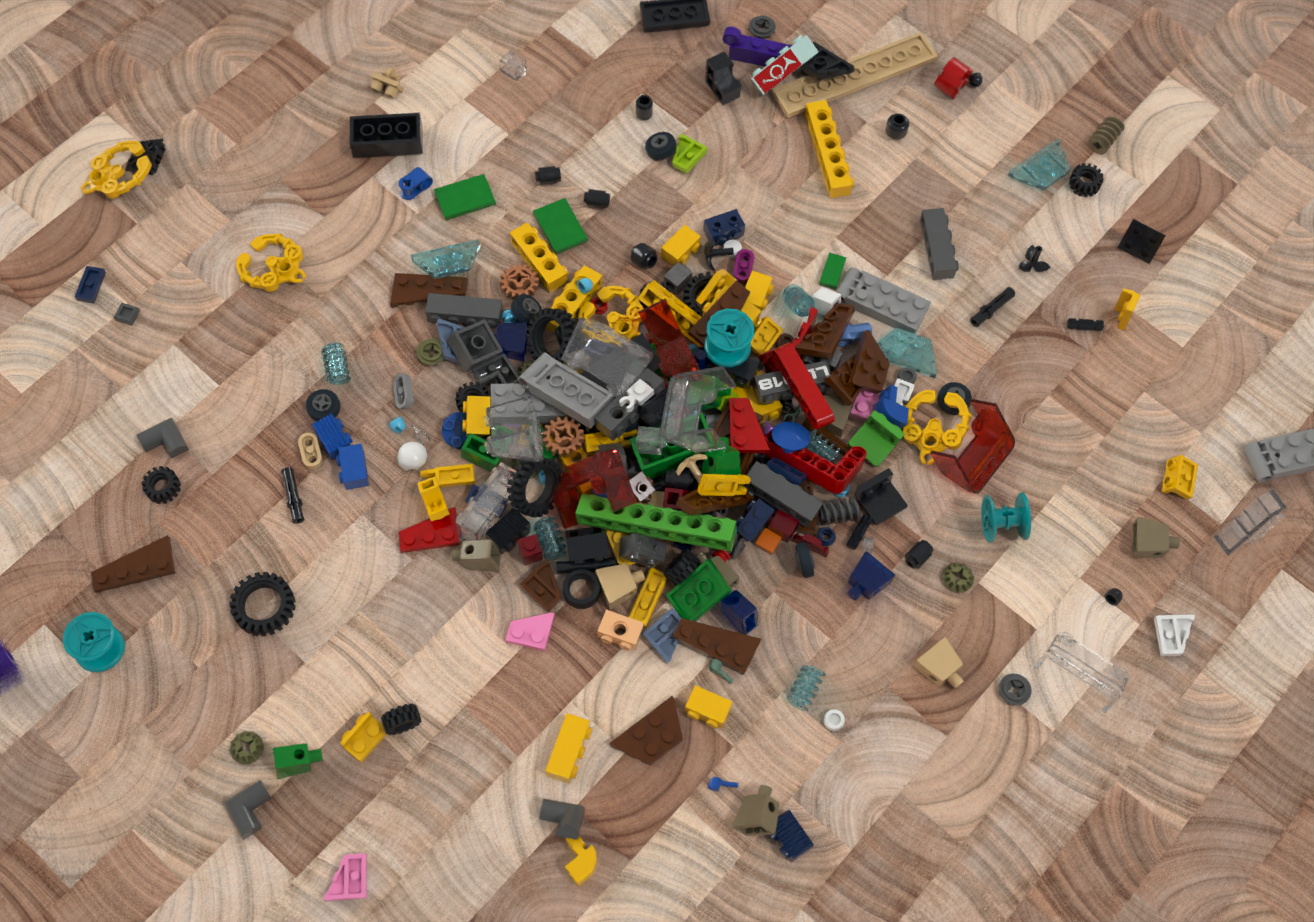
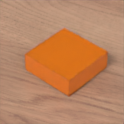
(768, 541)

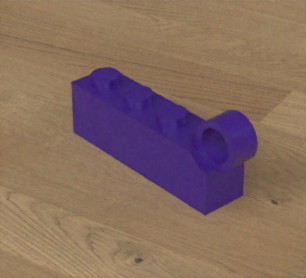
(751, 49)

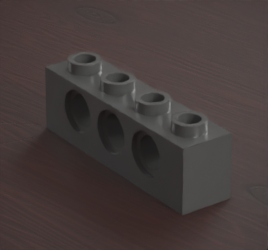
(614, 428)

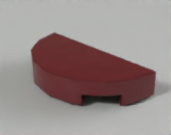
(813, 544)

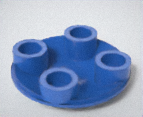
(452, 430)
(790, 436)

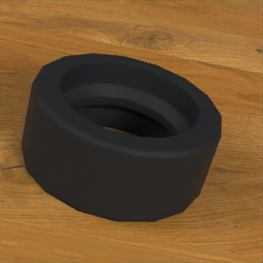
(581, 574)

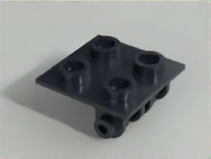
(153, 150)
(1141, 241)

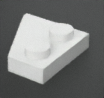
(1172, 633)

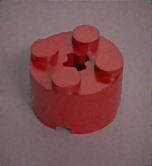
(954, 76)

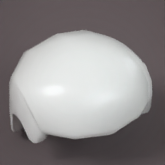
(412, 456)

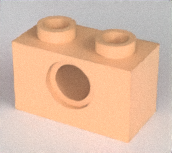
(613, 621)

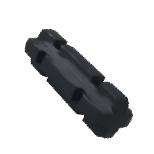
(1085, 324)
(859, 532)

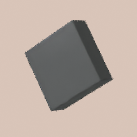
(127, 314)

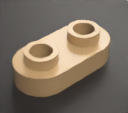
(310, 452)

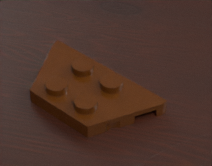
(869, 365)
(652, 735)

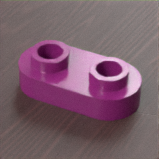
(742, 267)

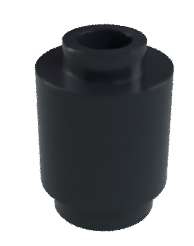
(644, 107)
(548, 175)
(597, 198)
(674, 481)
(918, 554)

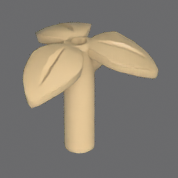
(690, 463)

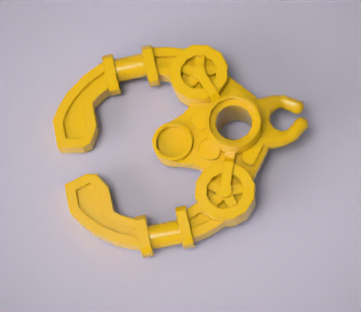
(104, 176)
(282, 268)
(618, 321)
(933, 431)

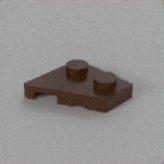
(542, 586)

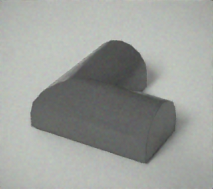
(495, 368)
(164, 433)
(242, 805)
(566, 814)

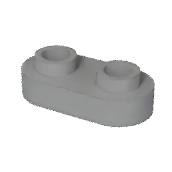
(403, 391)

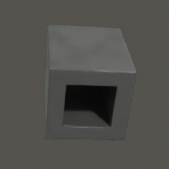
(677, 278)

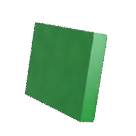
(464, 196)
(560, 226)
(699, 592)

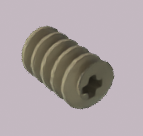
(1106, 134)

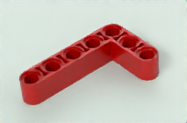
(801, 383)
(819, 470)

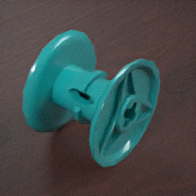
(729, 337)
(1006, 517)
(94, 642)

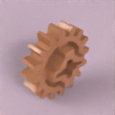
(519, 281)
(567, 442)

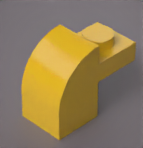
(433, 498)
(584, 864)

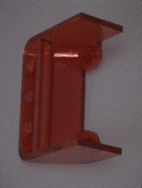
(668, 339)
(984, 453)
(605, 474)

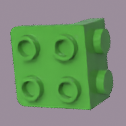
(877, 438)

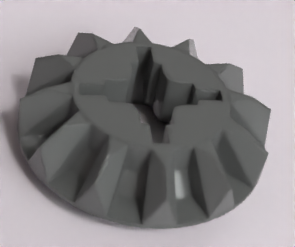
(757, 22)
(1017, 681)

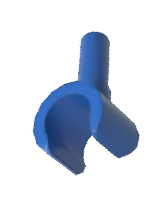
(715, 783)

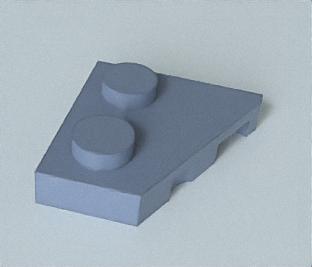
(445, 330)
(661, 634)

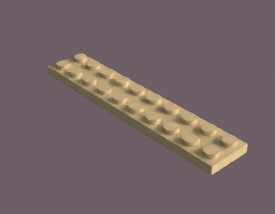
(869, 70)

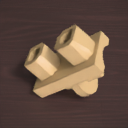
(387, 80)

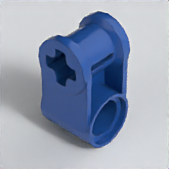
(414, 183)

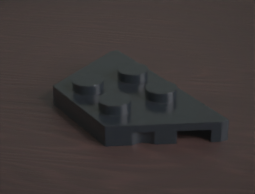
(826, 64)

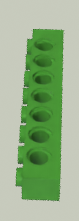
(645, 525)

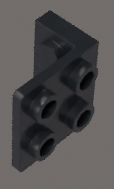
(880, 497)

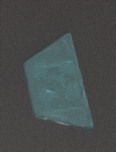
(1043, 167)
(448, 259)
(909, 351)

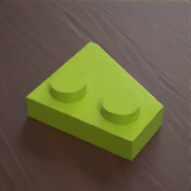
(688, 154)

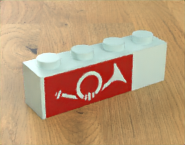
(784, 65)

